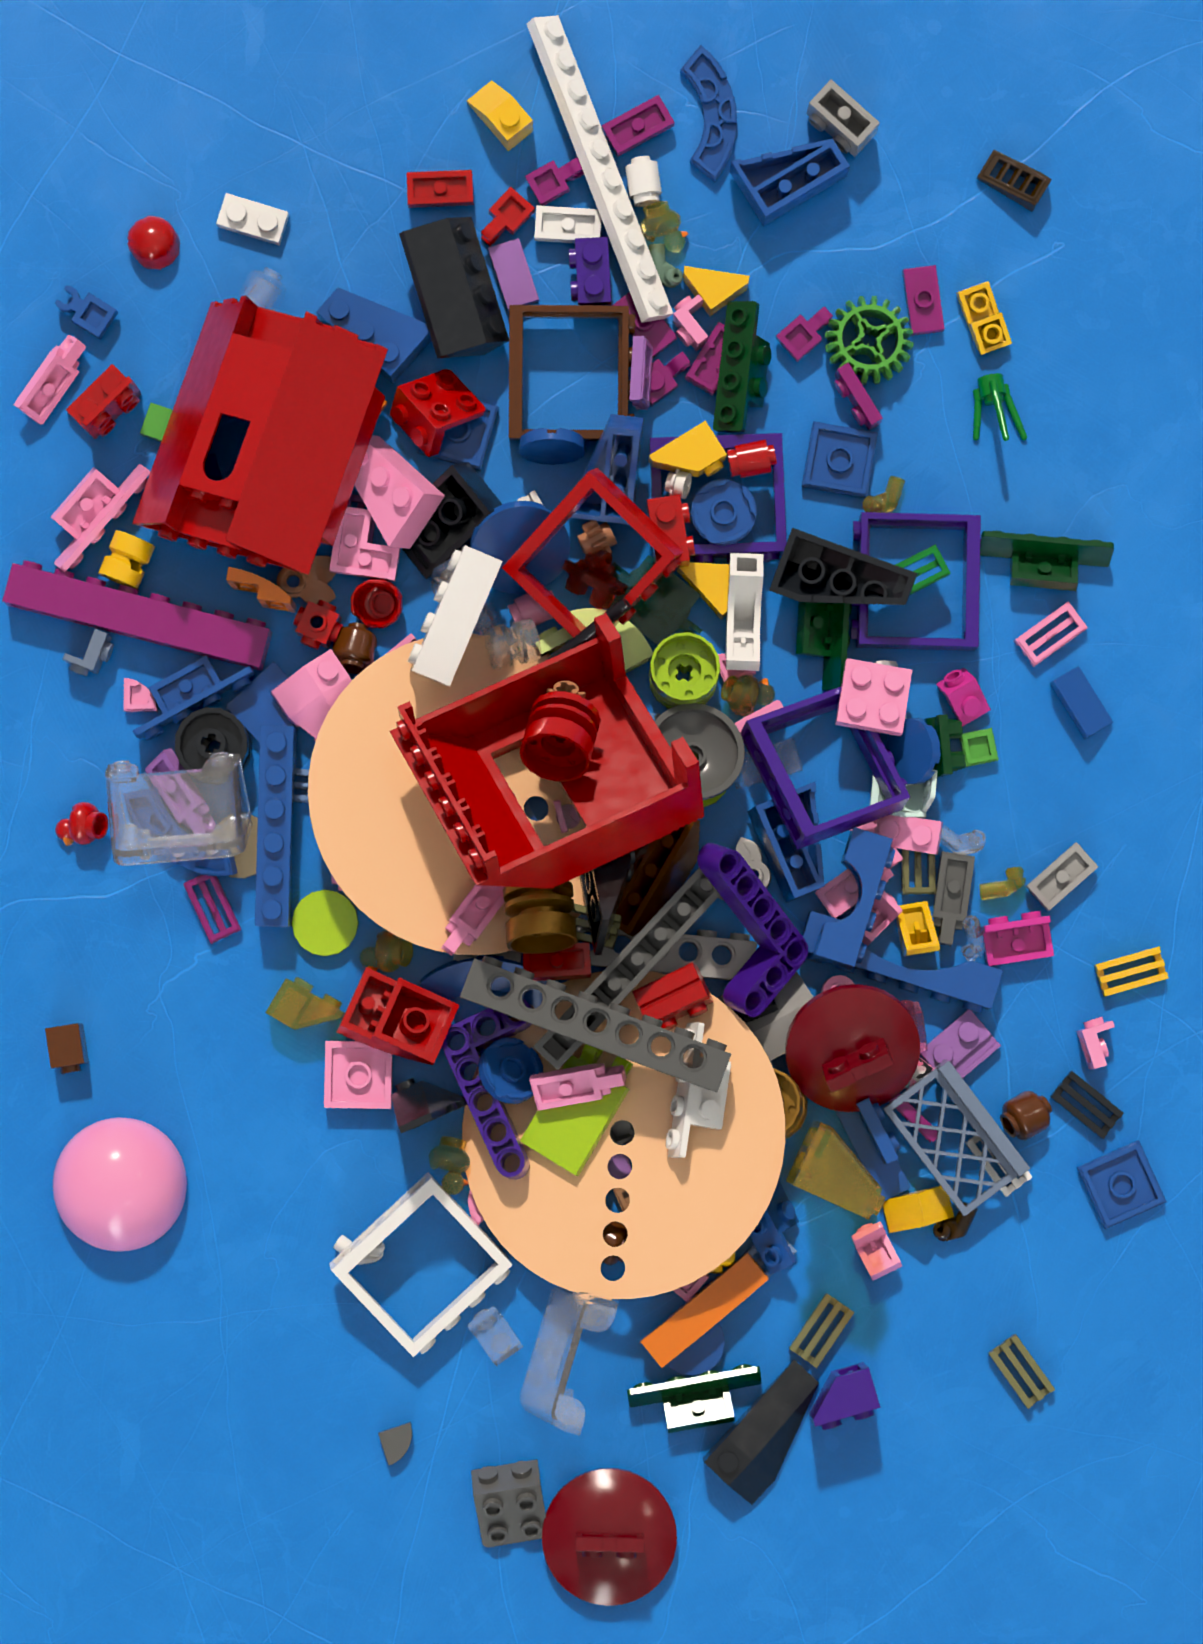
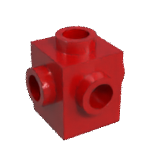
(320, 636)

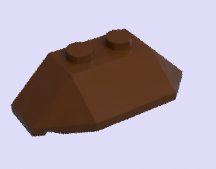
(657, 875)

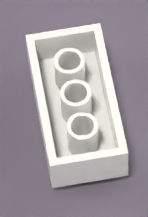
(455, 616)

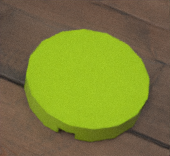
(325, 923)

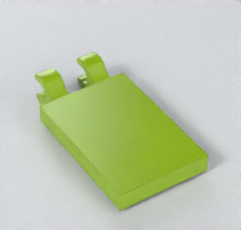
(573, 1131)

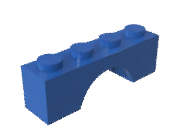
(865, 858)

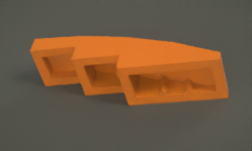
(704, 1310)

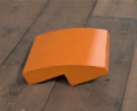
(268, 594)

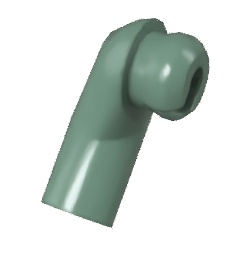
(668, 274)

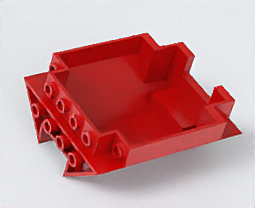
(308, 432)

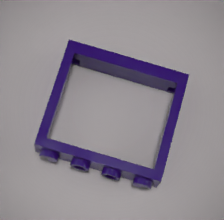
(708, 552)
(971, 579)
(782, 790)

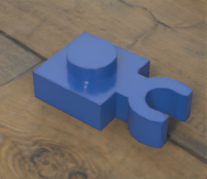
(90, 314)

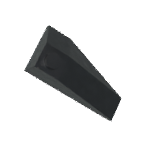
(832, 573)
(422, 1103)

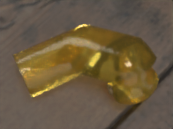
(885, 501)
(1003, 888)

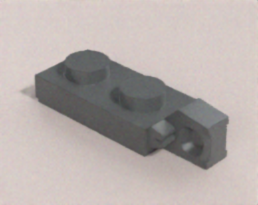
(952, 894)

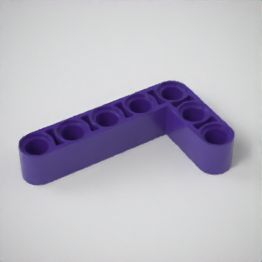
(780, 943)
(474, 1089)

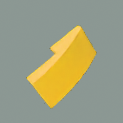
(983, 318)

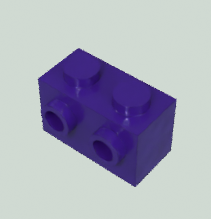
(592, 271)

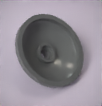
(712, 740)

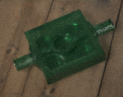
(666, 609)

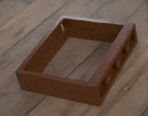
(516, 316)

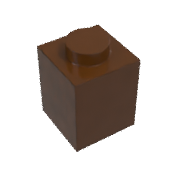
(67, 1047)

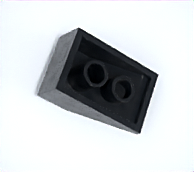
(451, 526)
(602, 896)

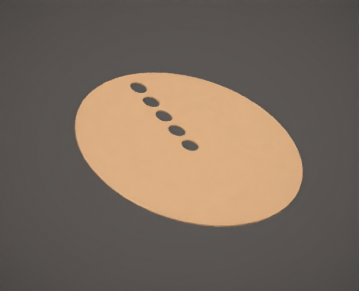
(376, 819)
(681, 1210)

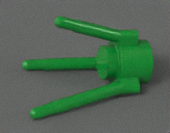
(994, 392)

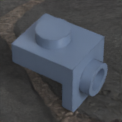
(97, 652)

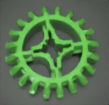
(862, 327)

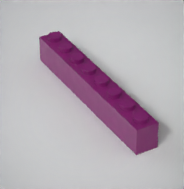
(137, 616)

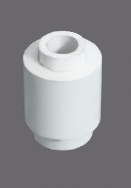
(643, 181)

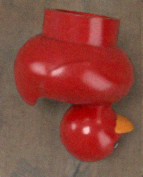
(83, 825)

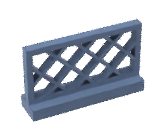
(980, 1121)

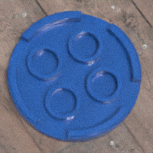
(507, 531)

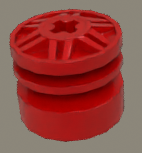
(560, 736)

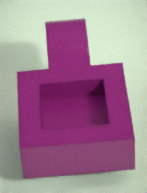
(550, 181)
(802, 335)
(662, 376)

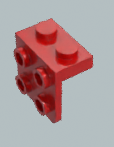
(432, 406)

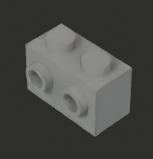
(842, 118)

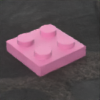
(873, 697)
(357, 1076)

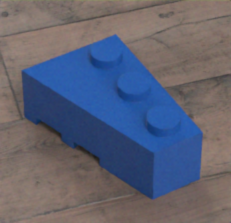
(789, 177)
(378, 325)
(618, 458)
(795, 870)

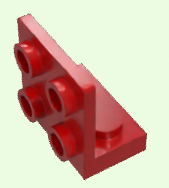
(105, 402)

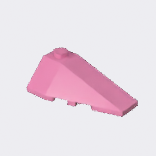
(312, 692)

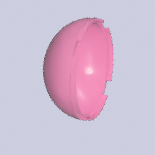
(119, 1184)

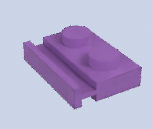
(963, 1043)

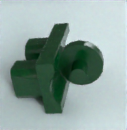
(947, 730)

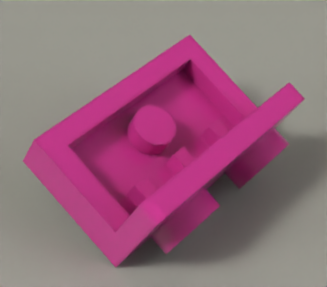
(1017, 940)

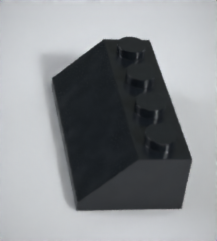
(454, 288)

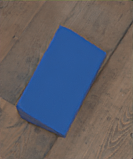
(1081, 702)

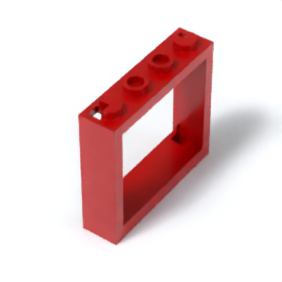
(593, 481)

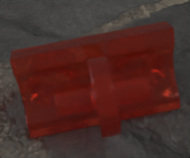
(597, 573)

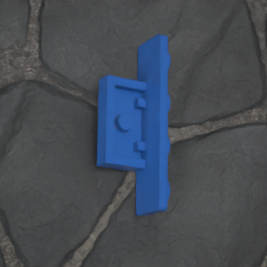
(186, 691)
(875, 1147)
(769, 1236)

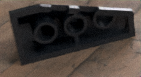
(759, 1440)

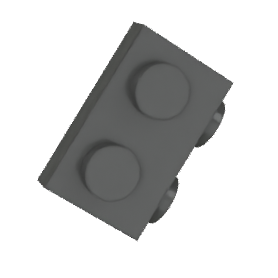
(509, 1503)

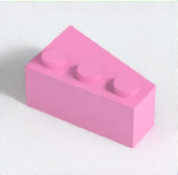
(395, 494)

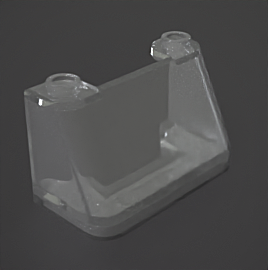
(178, 812)
(553, 1354)

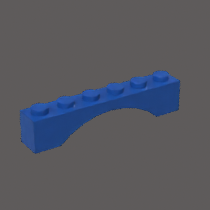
(274, 826)
(967, 982)

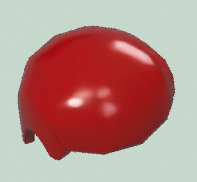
(153, 242)
(377, 603)

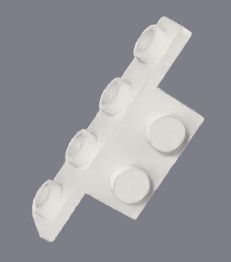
(693, 1103)

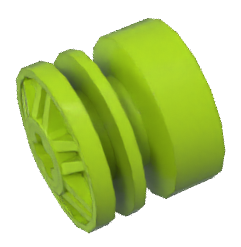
(685, 654)

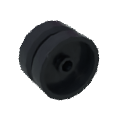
(206, 726)

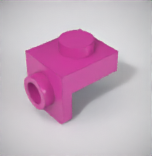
(964, 695)

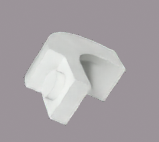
(744, 612)

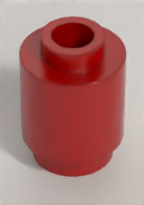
(751, 459)

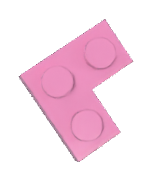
(355, 555)

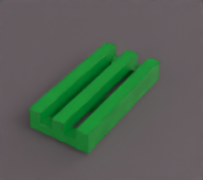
(939, 561)

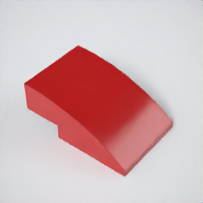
(398, 1017)

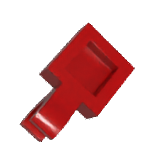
(508, 213)

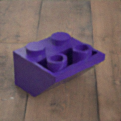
(845, 1394)

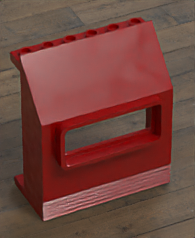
(626, 799)

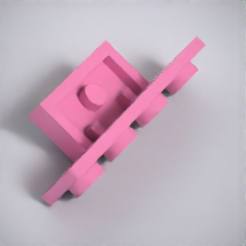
(91, 508)

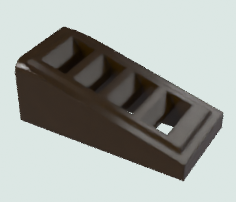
(1020, 169)

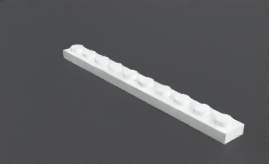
(599, 168)

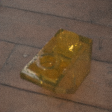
(301, 1008)

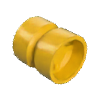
(126, 559)

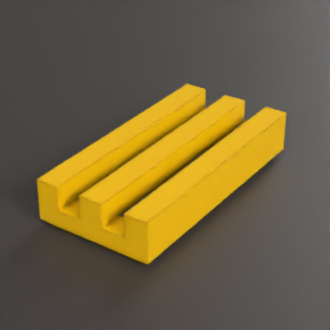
(1159, 964)

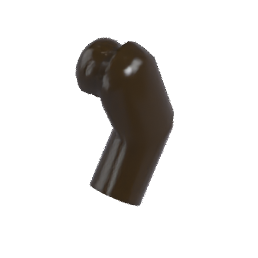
(954, 1227)

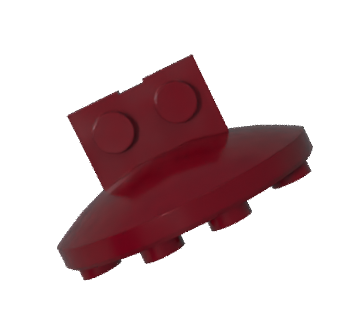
(852, 1047)
(609, 1536)

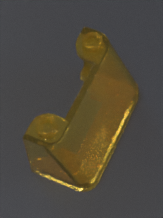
(834, 1173)

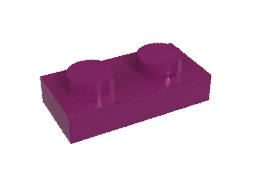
(638, 125)
(850, 386)

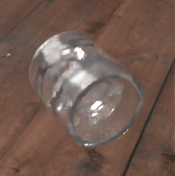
(512, 644)

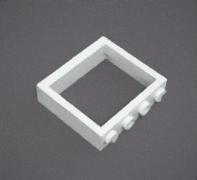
(384, 1227)

